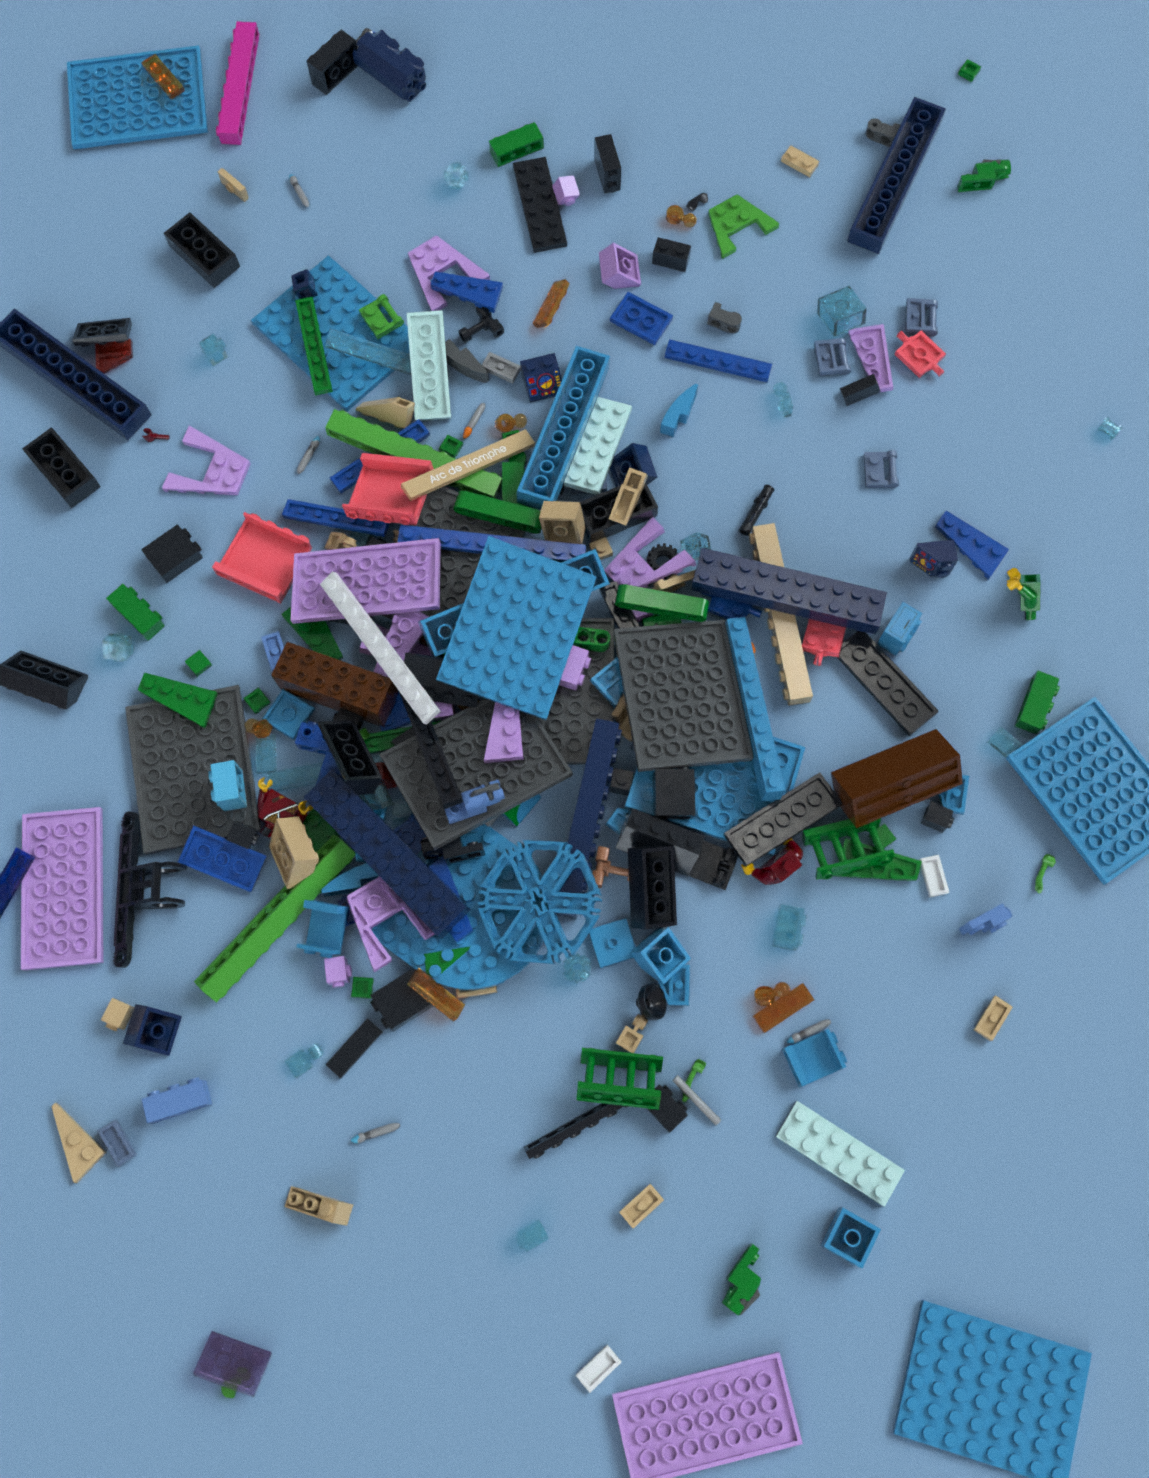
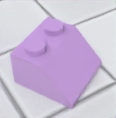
(619, 267)

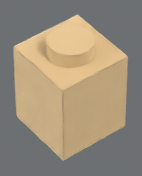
(117, 1014)

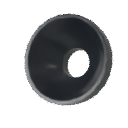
(651, 1002)

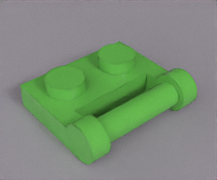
(376, 320)

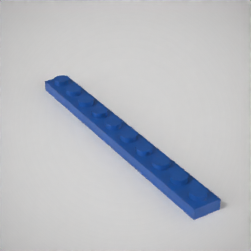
(476, 542)

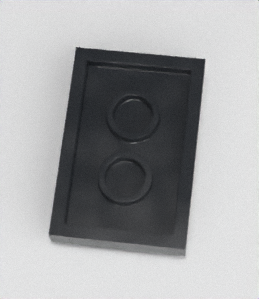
(102, 332)

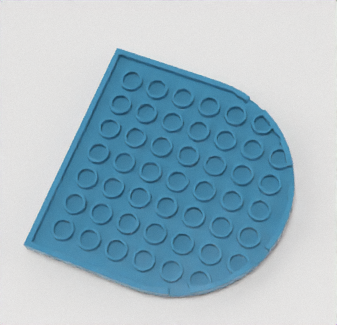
(481, 964)

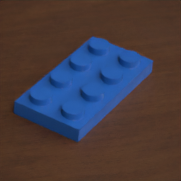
(222, 859)

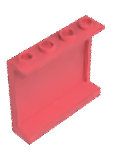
(379, 489)
(262, 557)

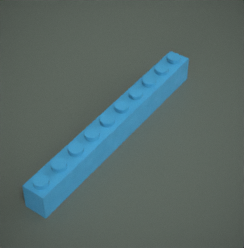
(761, 738)

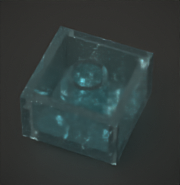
(841, 311)

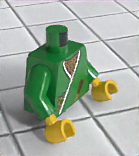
(1030, 590)

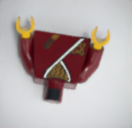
(275, 805)
(779, 866)

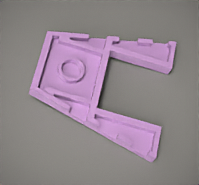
(438, 257)
(224, 473)
(633, 570)
(374, 905)

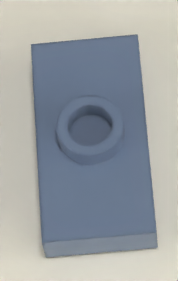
(117, 1143)

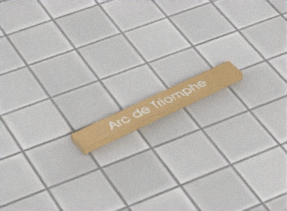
(467, 465)

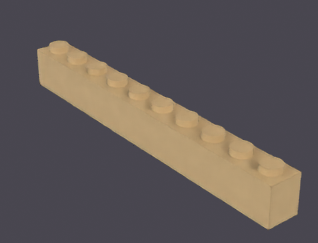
(784, 626)

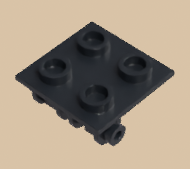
(714, 865)

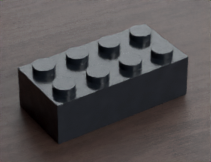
(201, 249)
(61, 467)
(599, 507)

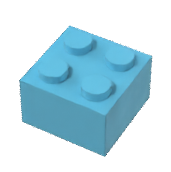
(228, 785)

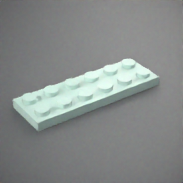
(428, 365)
(598, 446)
(840, 1153)

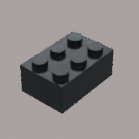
(332, 62)

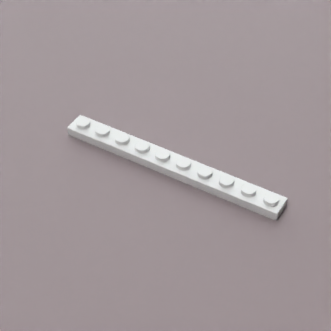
(380, 648)

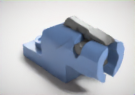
(475, 801)

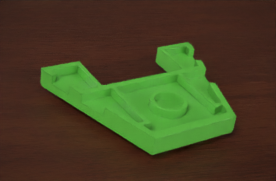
(734, 216)

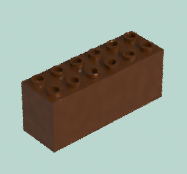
(335, 683)
(897, 777)

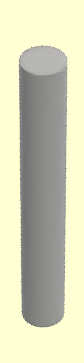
(696, 1100)

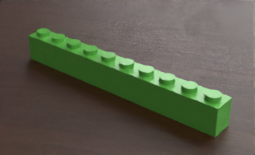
(382, 442)
(272, 921)

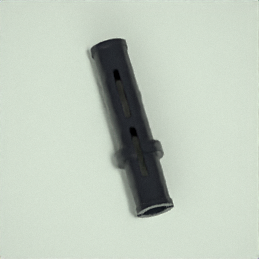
(766, 493)

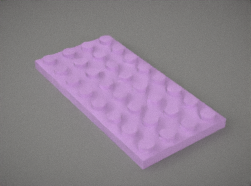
(380, 576)
(62, 889)
(707, 1418)

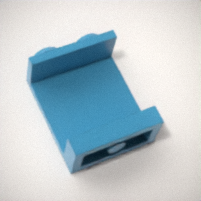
(325, 928)
(814, 1057)

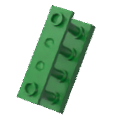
(840, 829)
(620, 1095)

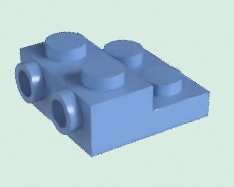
(991, 920)

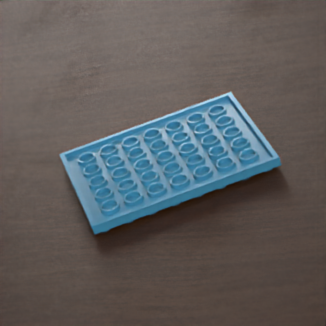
(121, 103)
(337, 309)
(516, 628)
(1091, 787)
(723, 792)
(992, 1393)

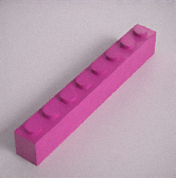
(238, 83)

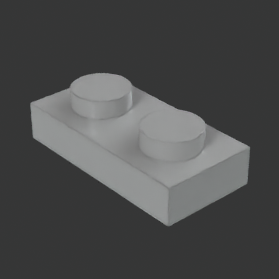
(501, 367)

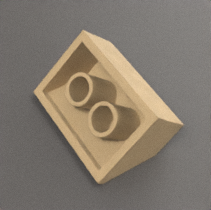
(292, 850)

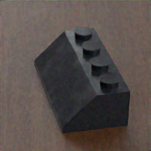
(425, 670)
(42, 679)
(351, 755)
(646, 830)
(652, 887)

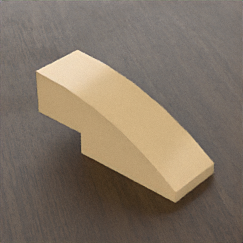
(628, 496)

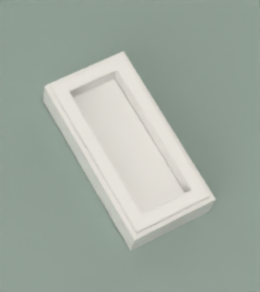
(934, 876)
(598, 1368)

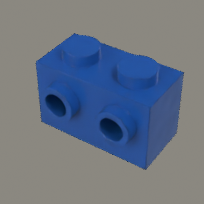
(311, 738)

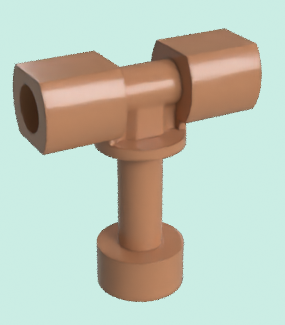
(604, 866)

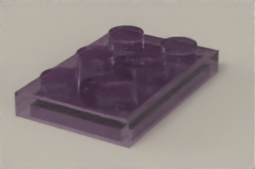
(232, 1364)

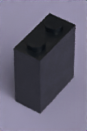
(607, 163)
(173, 553)
(674, 793)
(399, 1002)

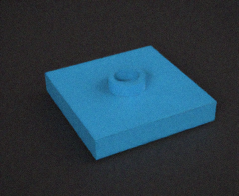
(288, 713)
(612, 943)

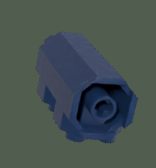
(393, 68)

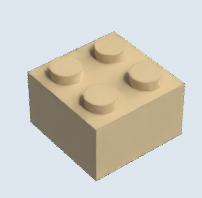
(562, 521)

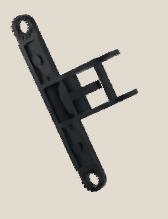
(131, 888)

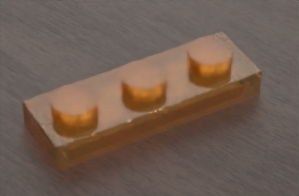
(163, 76)
(551, 303)
(436, 994)
(783, 1008)

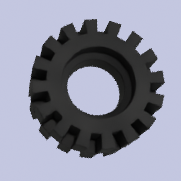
(660, 551)

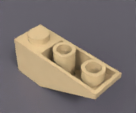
(390, 410)
(319, 1206)

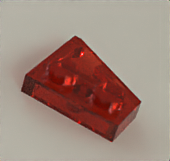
(113, 354)

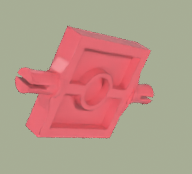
(920, 354)
(823, 640)

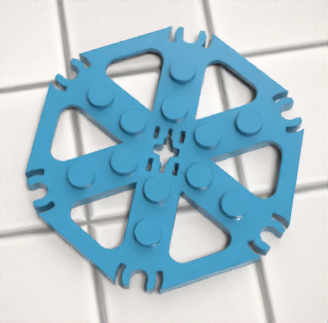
(525, 899)

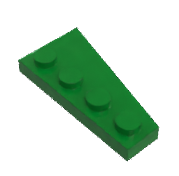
(316, 636)
(187, 700)
(899, 869)

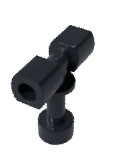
(485, 322)

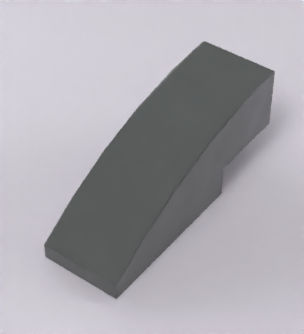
(465, 362)

